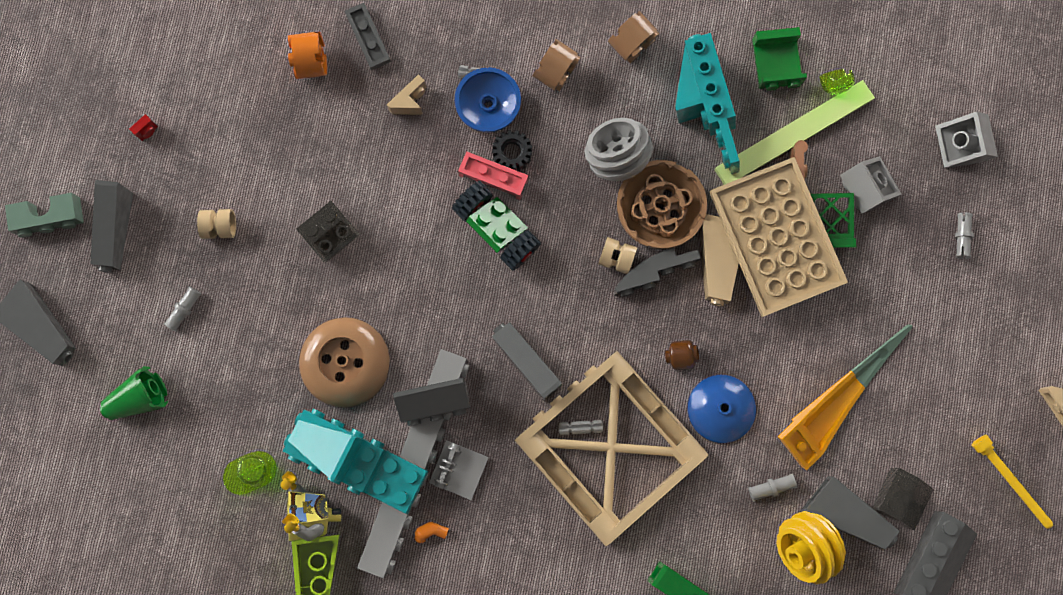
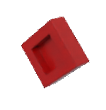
(143, 128)

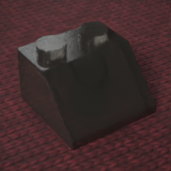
(903, 498)

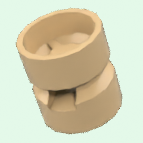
(213, 224)
(625, 257)

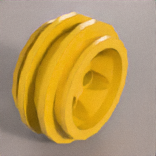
(811, 547)

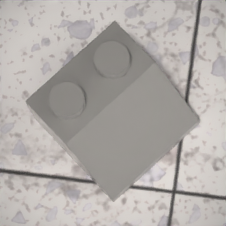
(966, 140)
(870, 184)

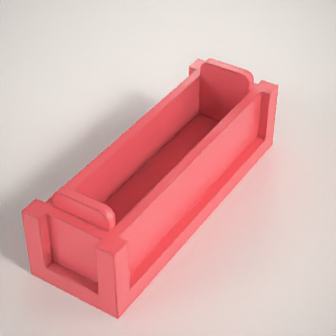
(493, 174)

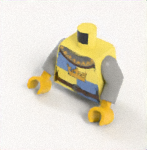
(306, 511)

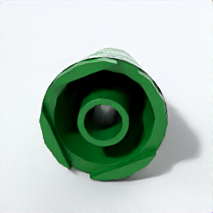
(136, 395)

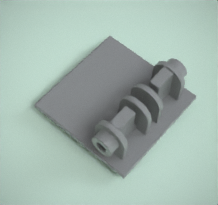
(458, 470)

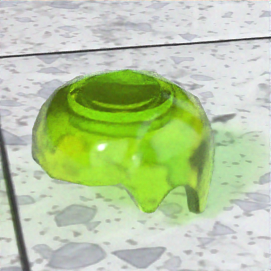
(837, 81)

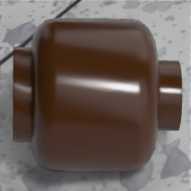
(682, 355)

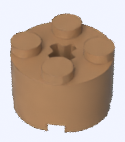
(633, 36)
(555, 64)

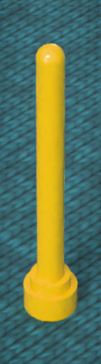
(984, 446)

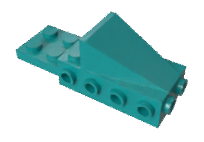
(705, 95)
(353, 460)

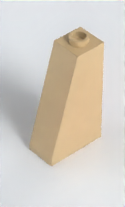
(718, 261)

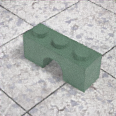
(64, 212)

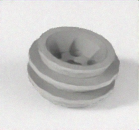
(618, 149)

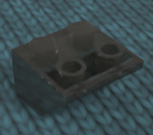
(328, 231)

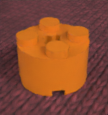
(307, 55)

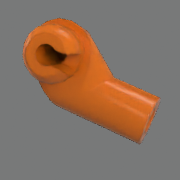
(429, 529)

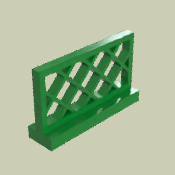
(839, 239)

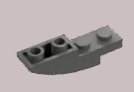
(646, 273)

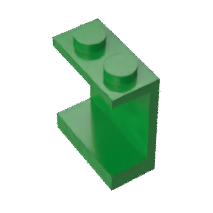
(778, 58)

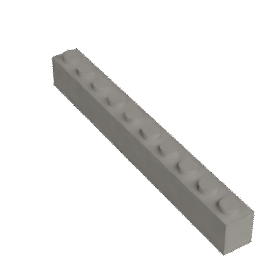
(419, 450)

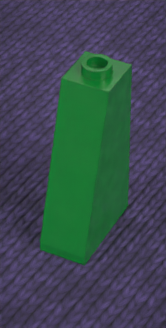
(671, 582)

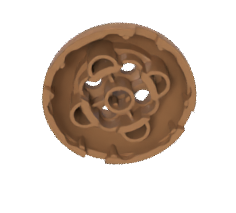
(687, 199)
(359, 383)

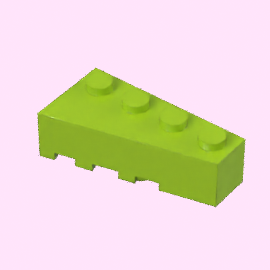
(314, 564)

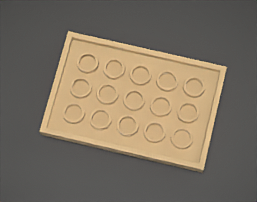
(778, 237)

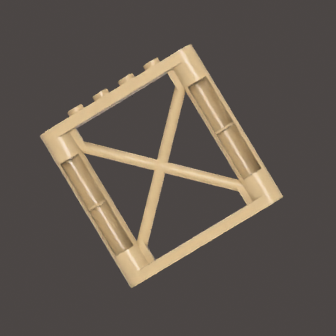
(539, 447)

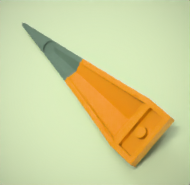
(818, 423)

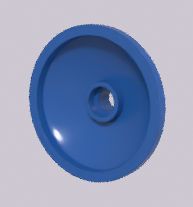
(487, 86)
(707, 416)

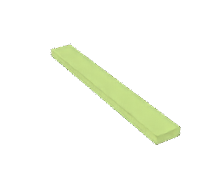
(800, 129)

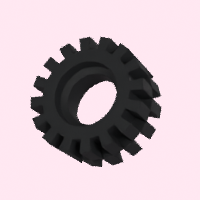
(512, 138)

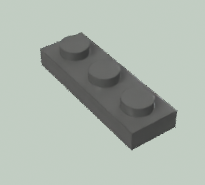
(367, 36)

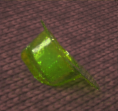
(249, 472)

